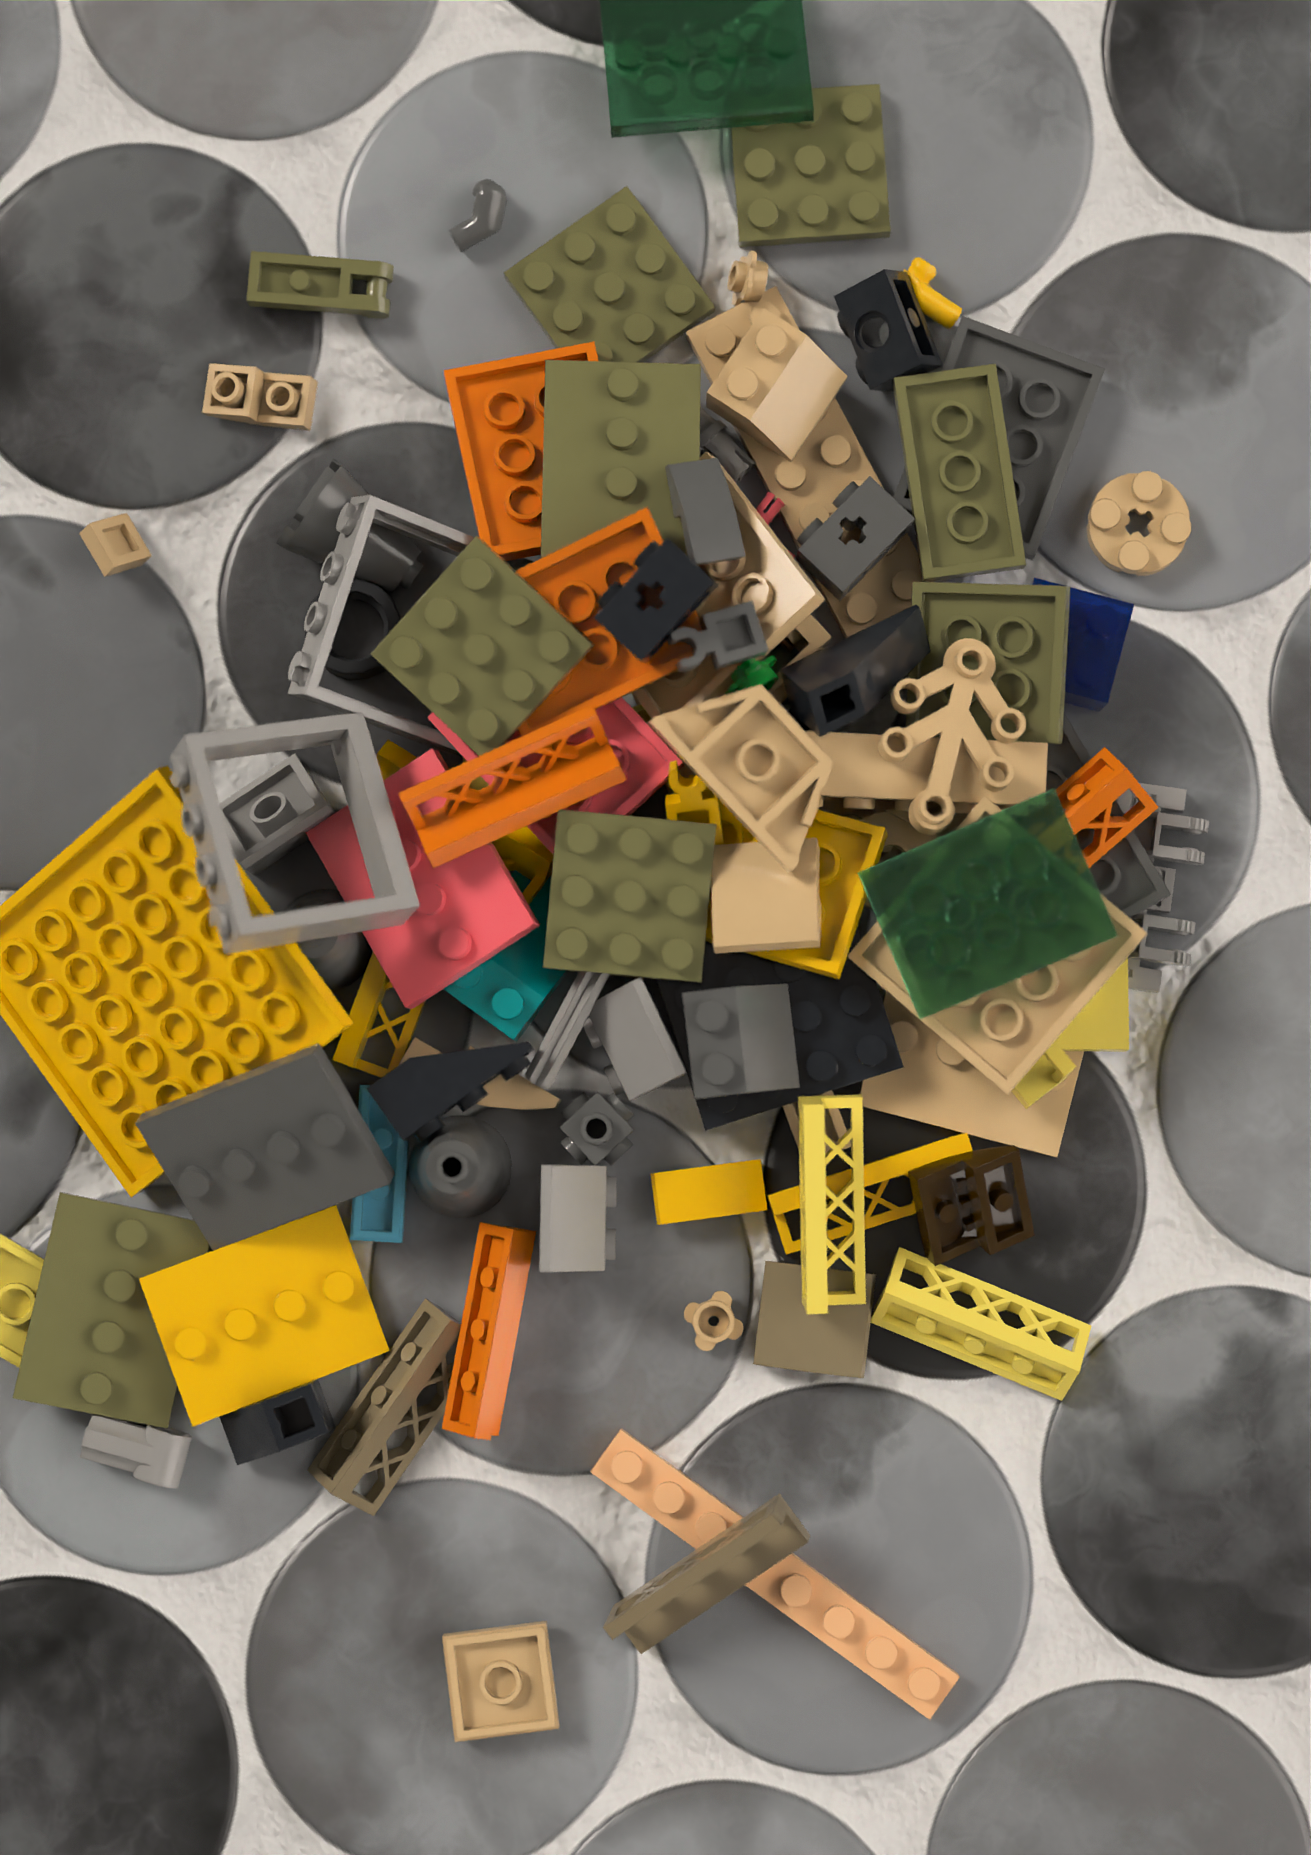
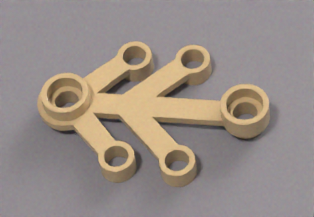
(955, 726)

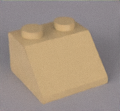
(775, 385)

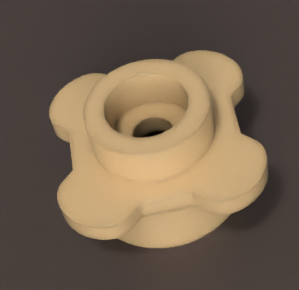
(747, 278)
(699, 1316)

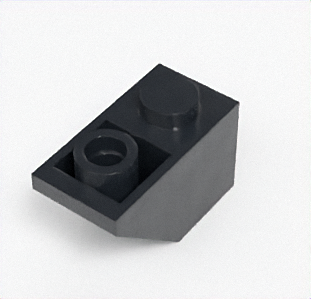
(278, 1422)

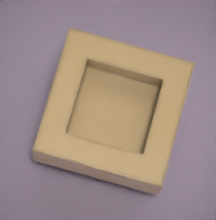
(115, 544)

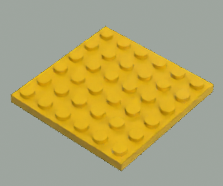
(129, 984)

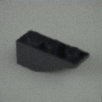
(855, 672)
(431, 1085)

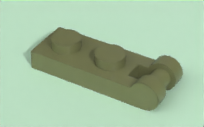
(318, 284)

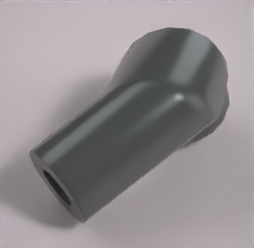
(486, 215)

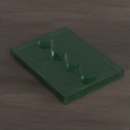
(704, 64)
(987, 904)

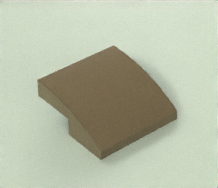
(811, 1342)

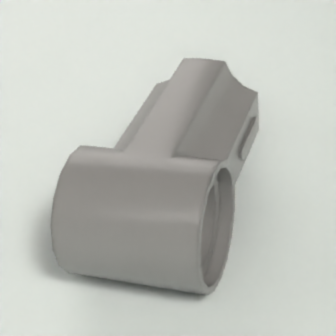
(149, 1452)

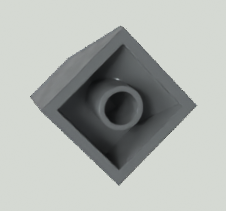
(740, 1040)

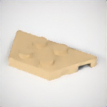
(753, 764)

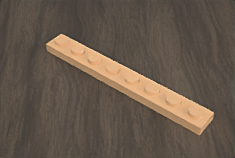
(788, 1585)

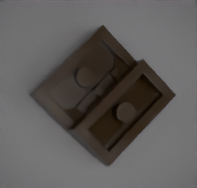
(971, 1203)

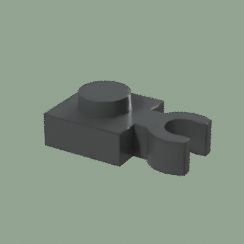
(726, 636)

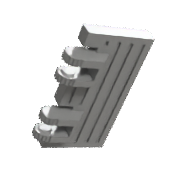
(1148, 833)

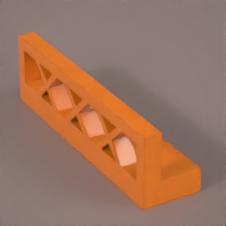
(517, 793)
(1089, 800)
(488, 1330)

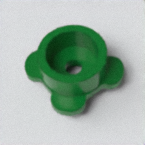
(753, 673)

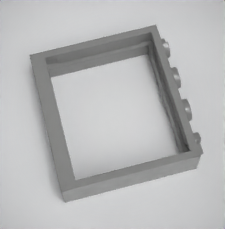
(324, 616)
(369, 810)

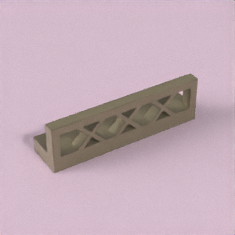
(388, 1405)
(708, 1575)

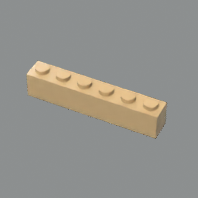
(864, 776)

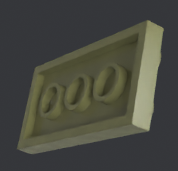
(959, 473)

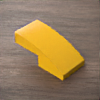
(708, 1191)

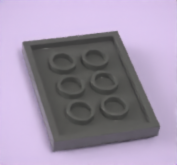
(1043, 409)
(265, 1147)

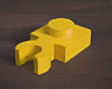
(692, 802)

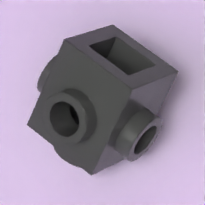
(608, 1147)

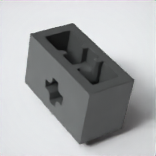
(881, 526)

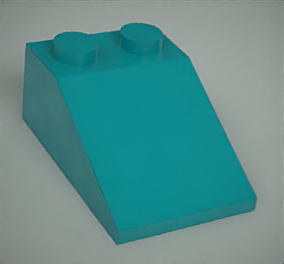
(513, 983)

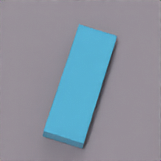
(381, 1212)

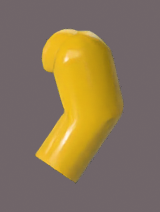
(931, 302)

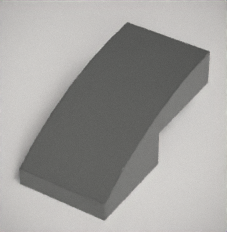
(706, 511)

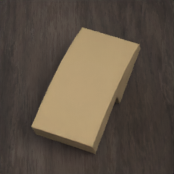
(259, 397)

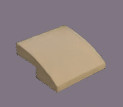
(763, 904)

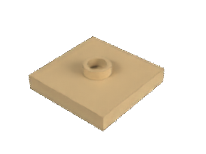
(500, 1681)

